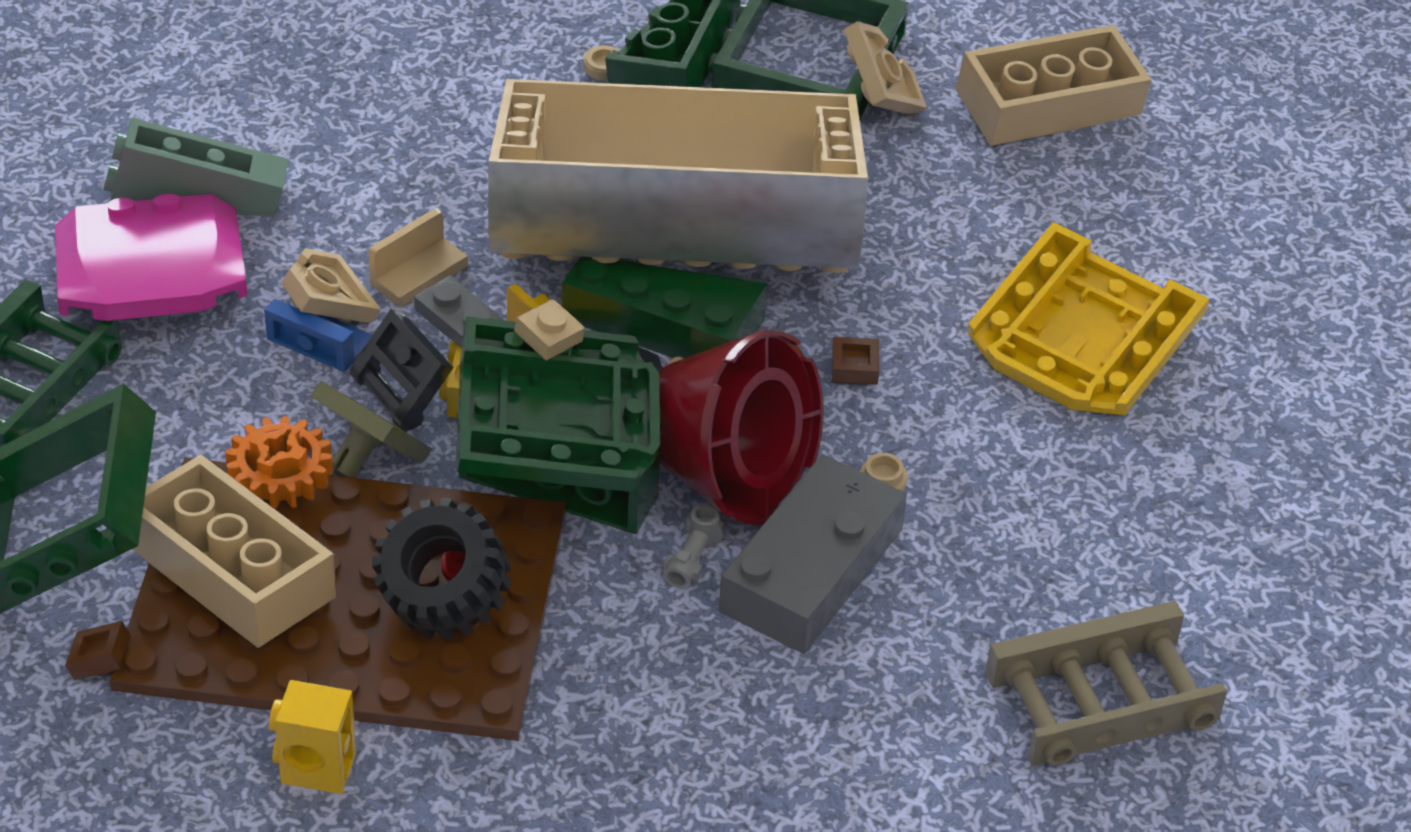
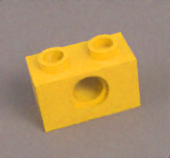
(314, 736)

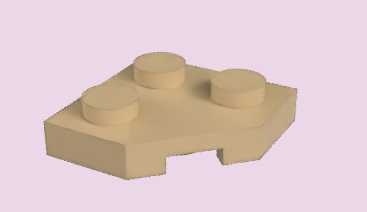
(885, 79)
(323, 286)

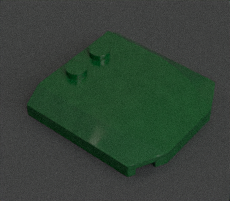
(558, 420)

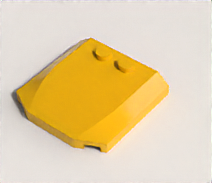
(1082, 325)

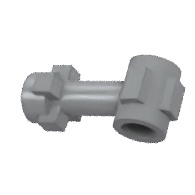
(705, 531)

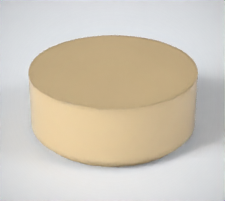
(594, 62)

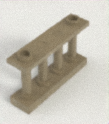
(1110, 642)

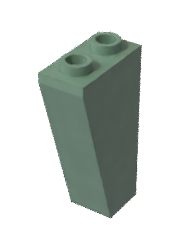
(185, 164)

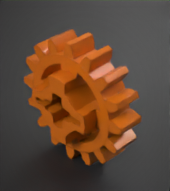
(280, 461)

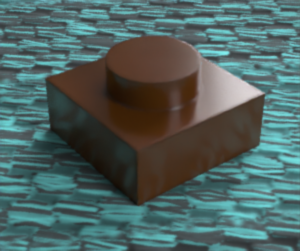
(855, 360)
(98, 650)

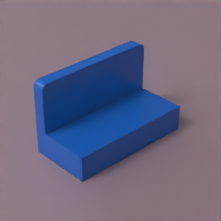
(314, 336)

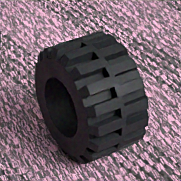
(421, 538)

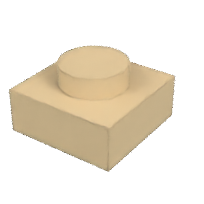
(549, 329)

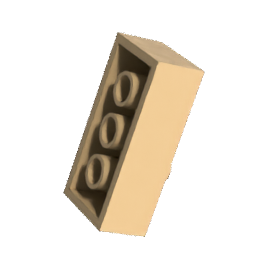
(1052, 84)
(233, 551)

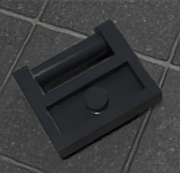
(409, 360)

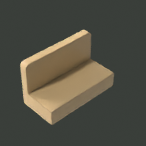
(414, 259)

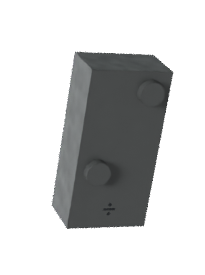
(812, 553)

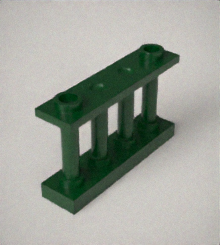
(25, 312)

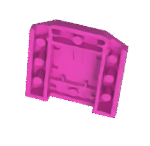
(148, 256)

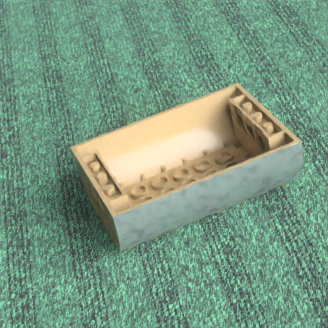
(677, 175)

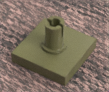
(366, 431)

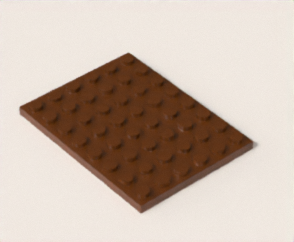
(356, 640)

